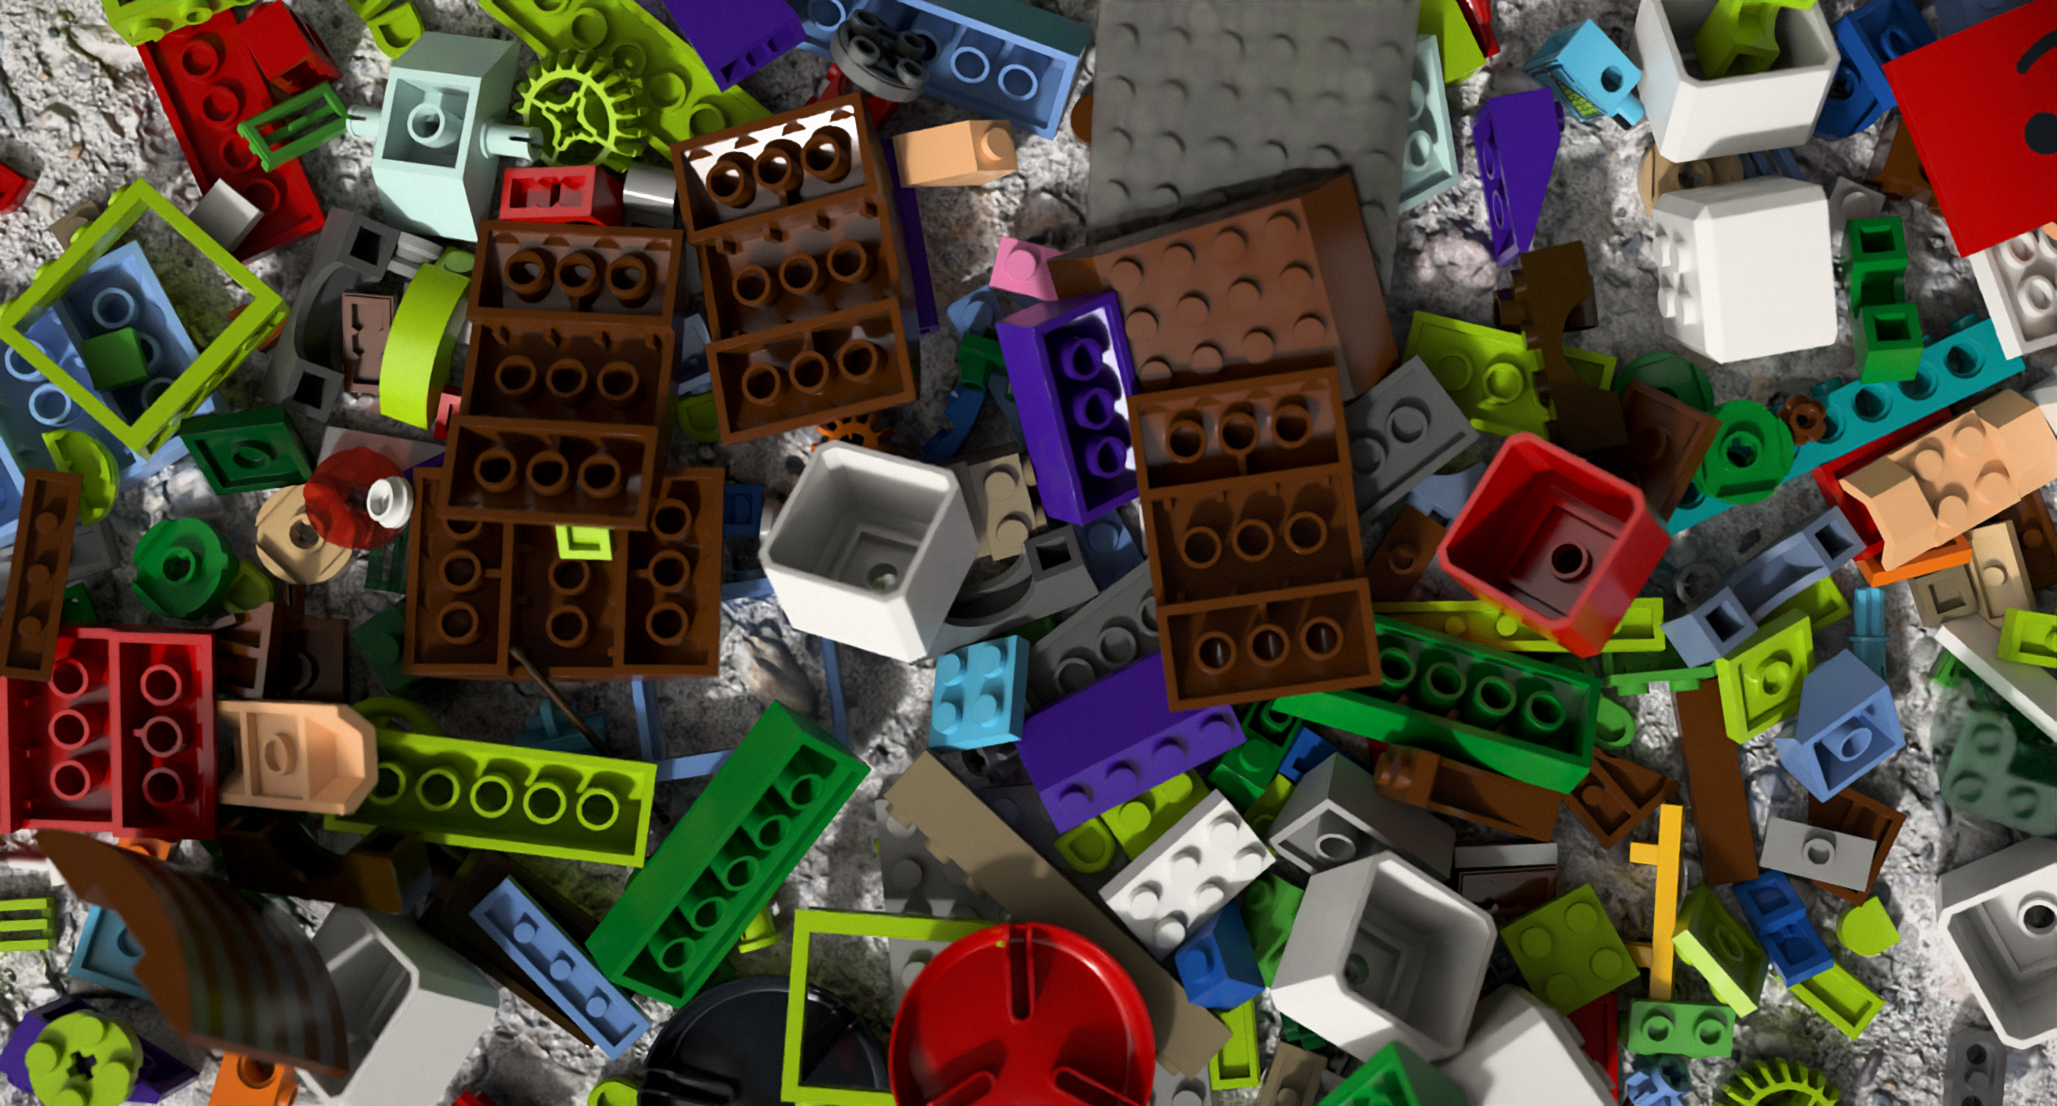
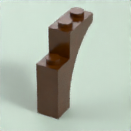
(1466, 792)

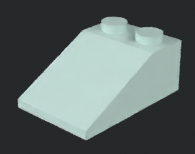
(1429, 149)

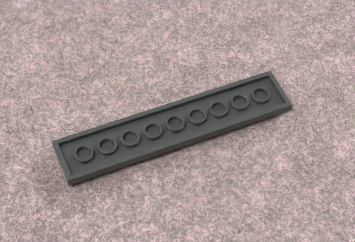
(1395, 442)

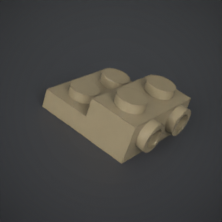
(998, 498)

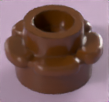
(1814, 414)

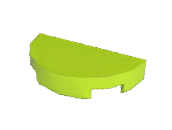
(88, 457)

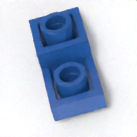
(964, 414)

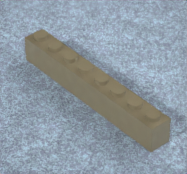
(1036, 890)

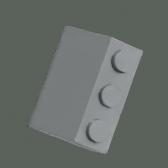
(1340, 820)

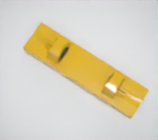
(1668, 857)

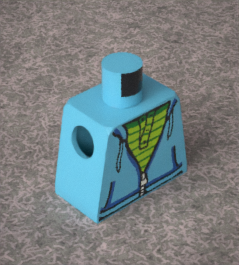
(1588, 74)

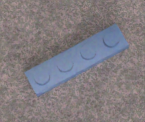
(561, 967)

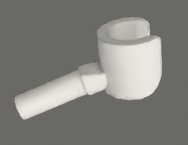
(39, 864)

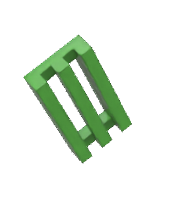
(261, 145)

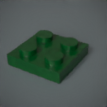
(248, 450)

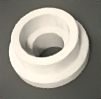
(390, 501)

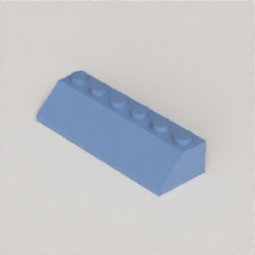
(979, 53)

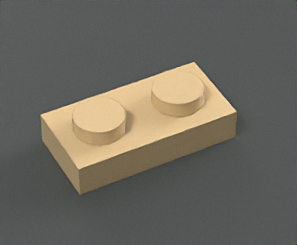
(1998, 571)

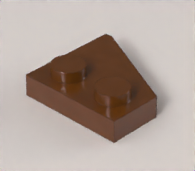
(249, 650)
(1616, 797)
(1860, 817)

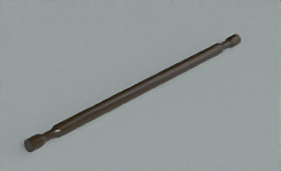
(573, 716)

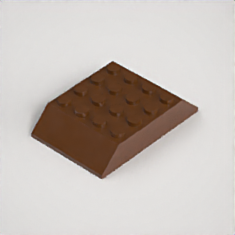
(1246, 292)

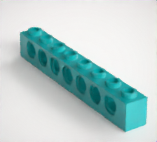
(1890, 405)

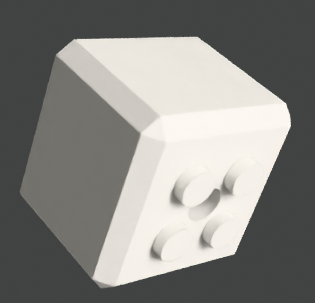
(1733, 114)
(1745, 268)
(863, 519)
(1997, 951)
(1414, 956)
(405, 1007)
(1525, 1056)

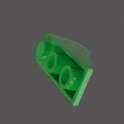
(1249, 767)

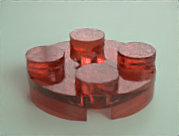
(328, 493)

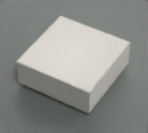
(226, 215)

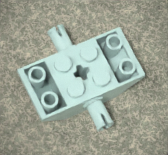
(444, 133)

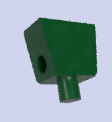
(383, 646)

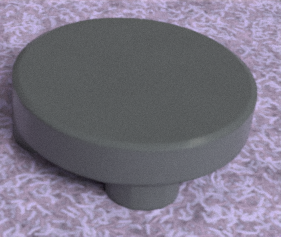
(880, 58)

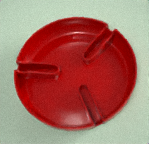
(1022, 1025)

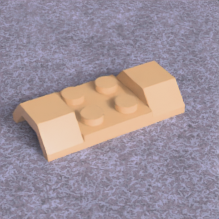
(1956, 475)
(298, 755)

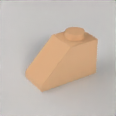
(956, 154)

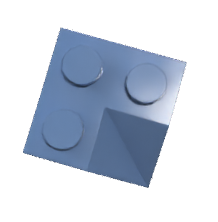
(1841, 726)

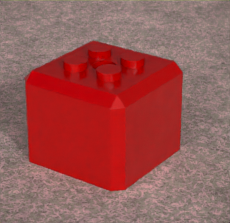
(1529, 513)

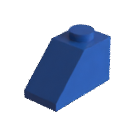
(1219, 962)

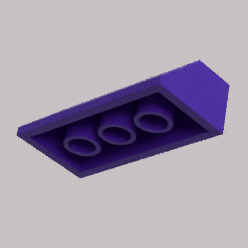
(1070, 392)
(1117, 742)

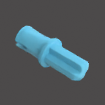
(1869, 628)

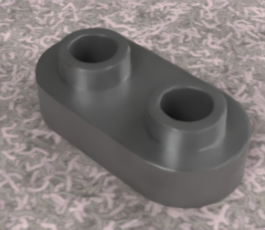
(1979, 1077)

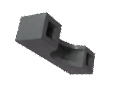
(307, 359)
(1045, 579)

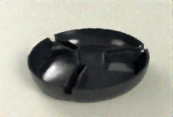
(731, 1047)

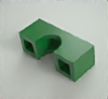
(1881, 322)

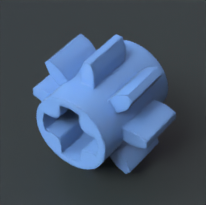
(1658, 1081)

